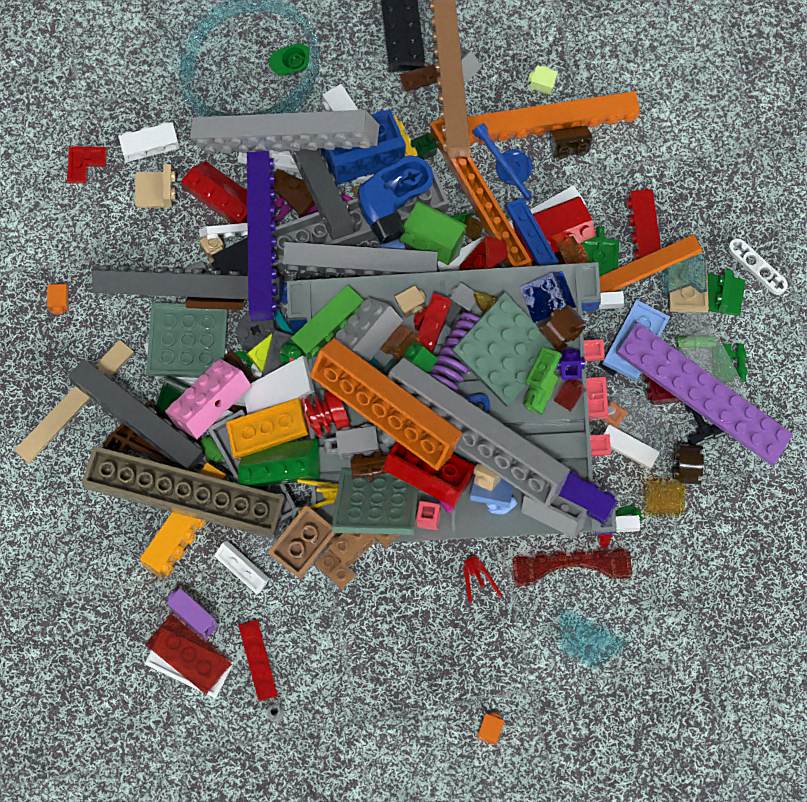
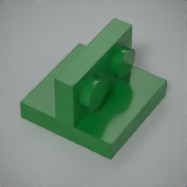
(725, 293)

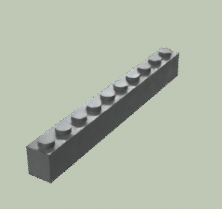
(174, 282)

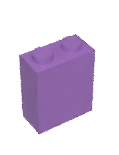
(191, 613)

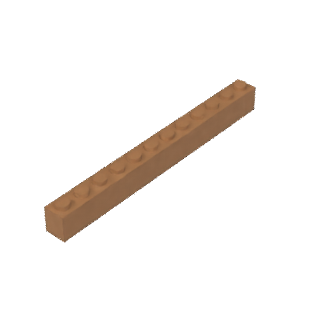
(450, 79)

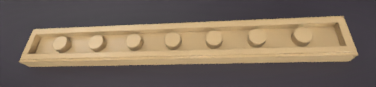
(69, 406)

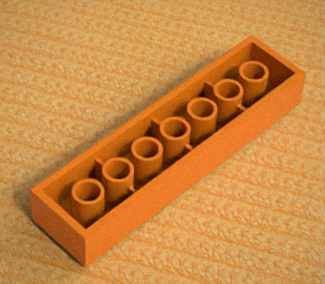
(385, 404)

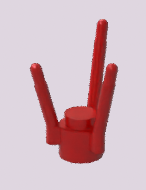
(473, 567)

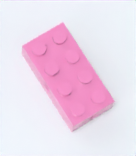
(208, 398)

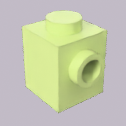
(543, 79)

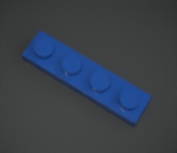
(531, 233)

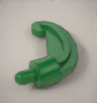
(242, 355)
(629, 510)

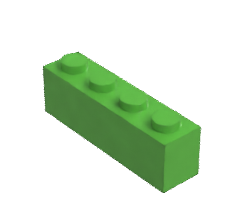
(327, 322)

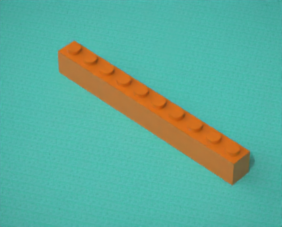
(556, 116)
(482, 201)

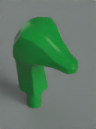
(289, 351)

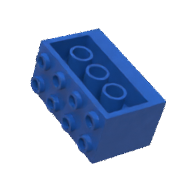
(358, 161)

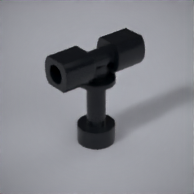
(704, 431)

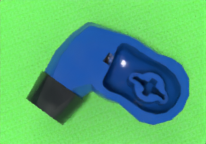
(390, 191)

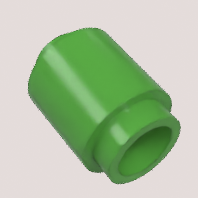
(211, 450)

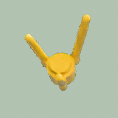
(328, 491)

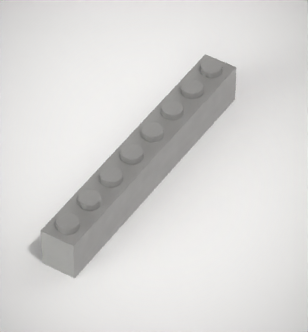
(356, 260)

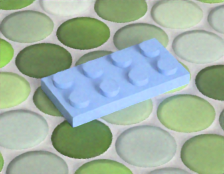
(649, 318)

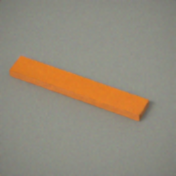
(650, 264)

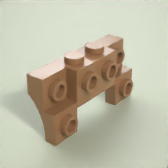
(345, 551)

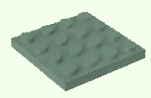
(184, 340)
(502, 348)
(375, 506)

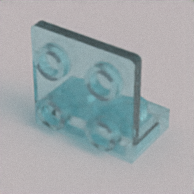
(684, 274)

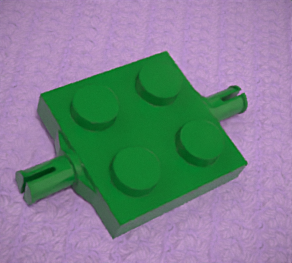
(603, 251)

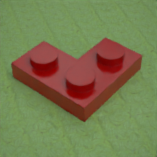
(80, 159)

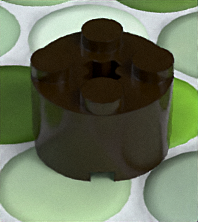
(688, 464)

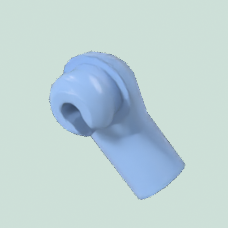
(501, 510)

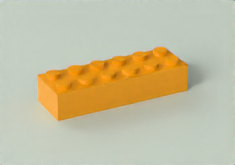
(174, 536)

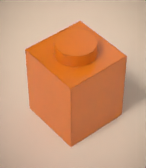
(58, 298)
(490, 728)

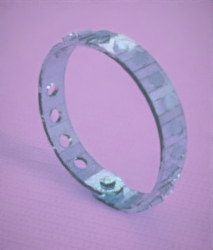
(222, 12)

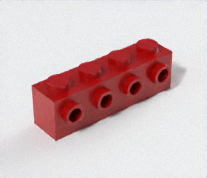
(644, 223)

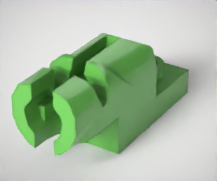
(542, 380)

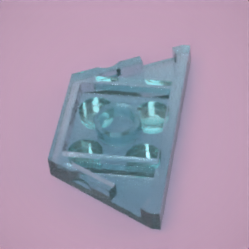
(587, 641)

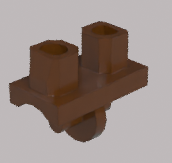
(368, 467)

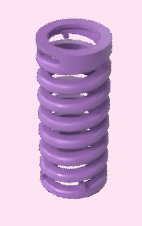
(444, 358)

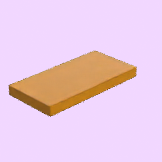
(267, 428)

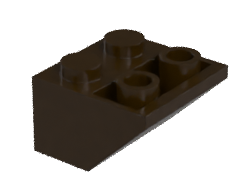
(570, 141)

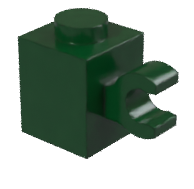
(425, 146)

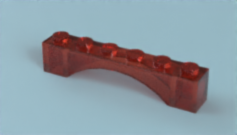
(613, 565)

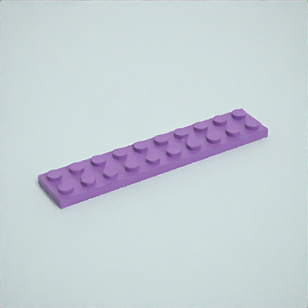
(704, 394)

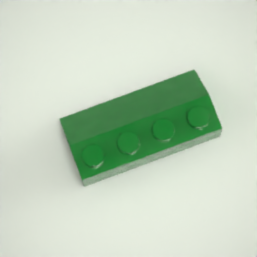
(280, 464)

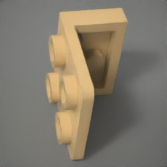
(155, 188)

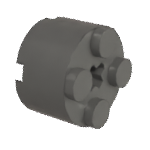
(246, 329)

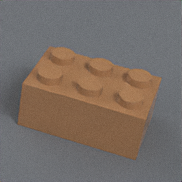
(302, 542)

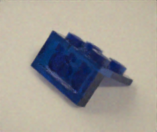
(547, 295)

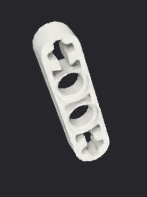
(759, 265)

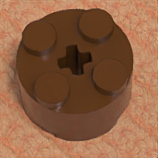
(563, 327)

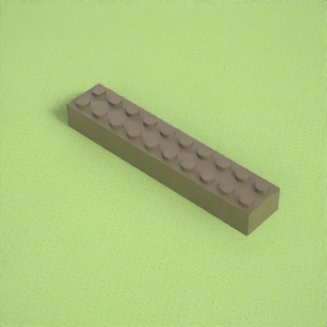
(184, 492)

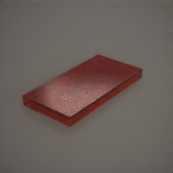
(188, 654)

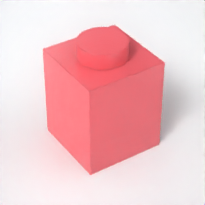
(428, 515)

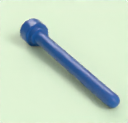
(482, 133)

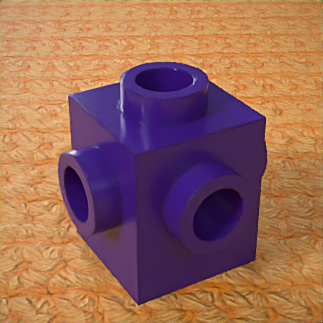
(571, 364)

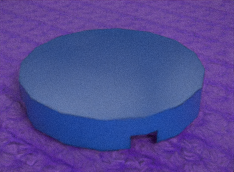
(522, 167)

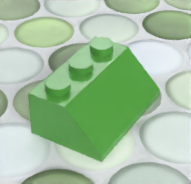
(435, 232)

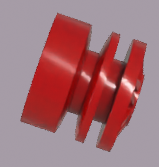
(326, 412)

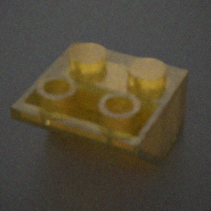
(664, 499)

